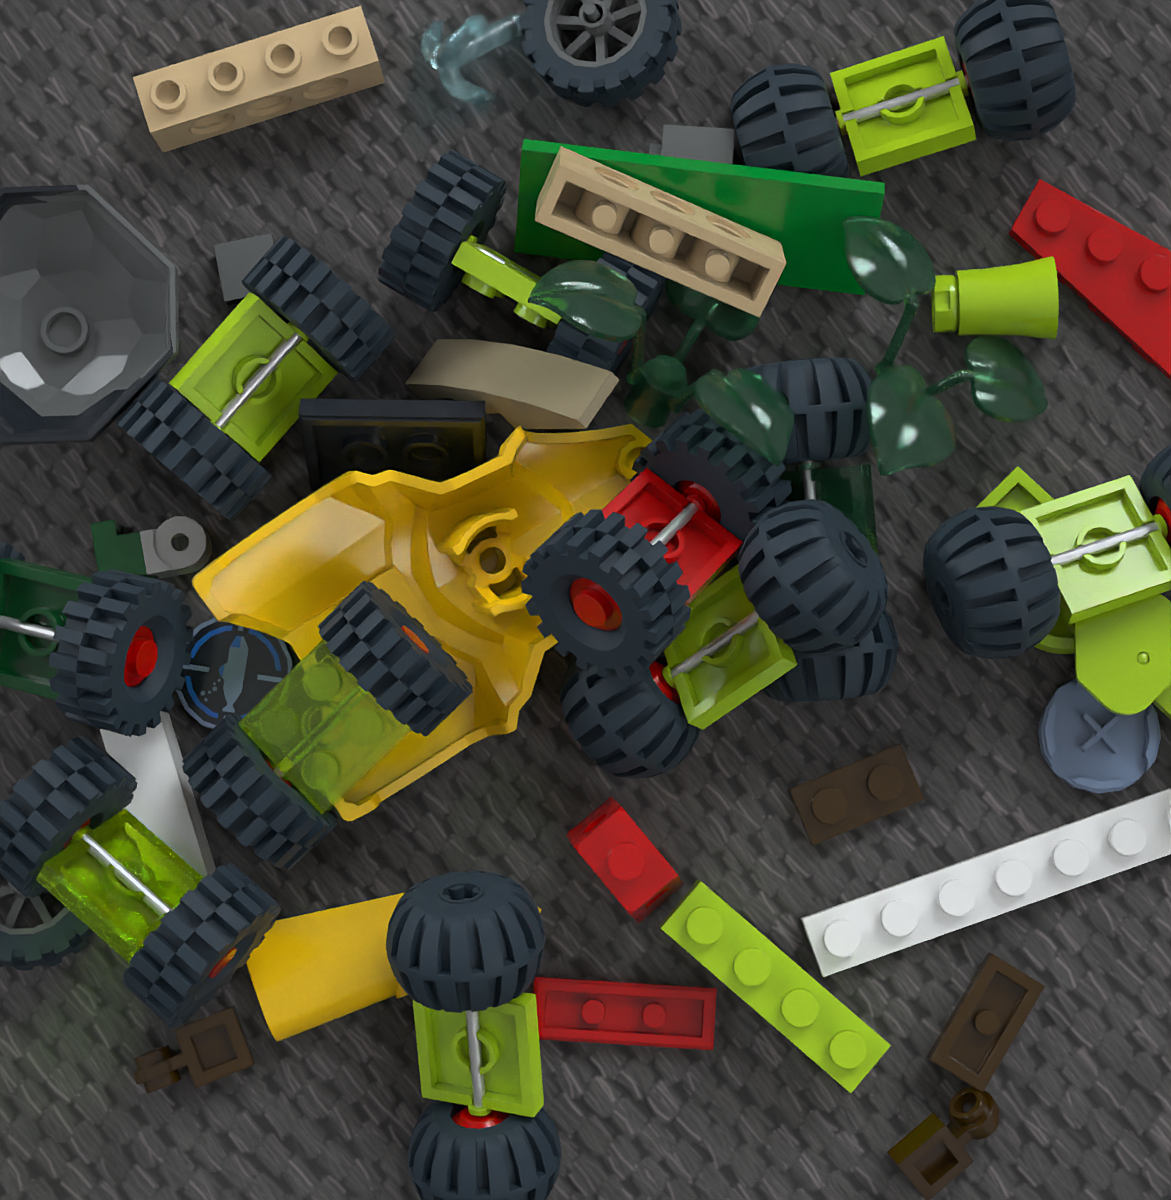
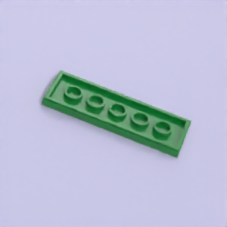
(787, 206)

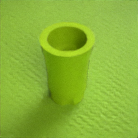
(999, 300)

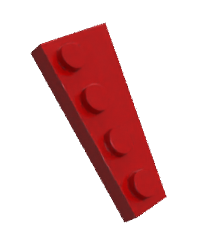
(1105, 264)

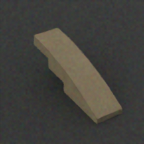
(516, 381)

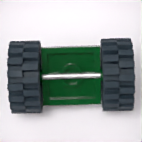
(93, 644)

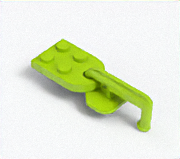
(1118, 653)

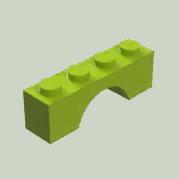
(774, 986)

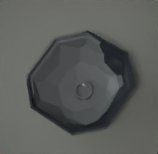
(80, 314)

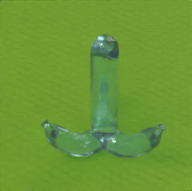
(463, 46)

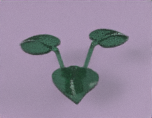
(603, 306)
(903, 417)

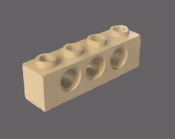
(259, 79)
(660, 232)

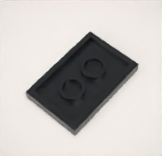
(405, 436)

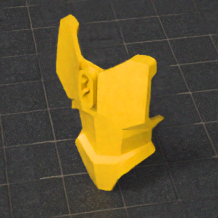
(443, 554)

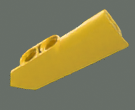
(324, 966)

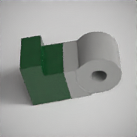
(171, 550)

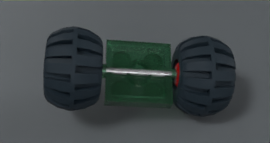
(832, 424)

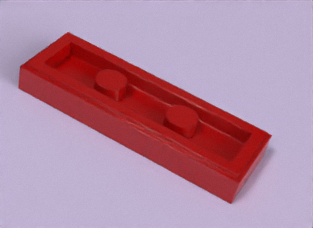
(625, 1013)

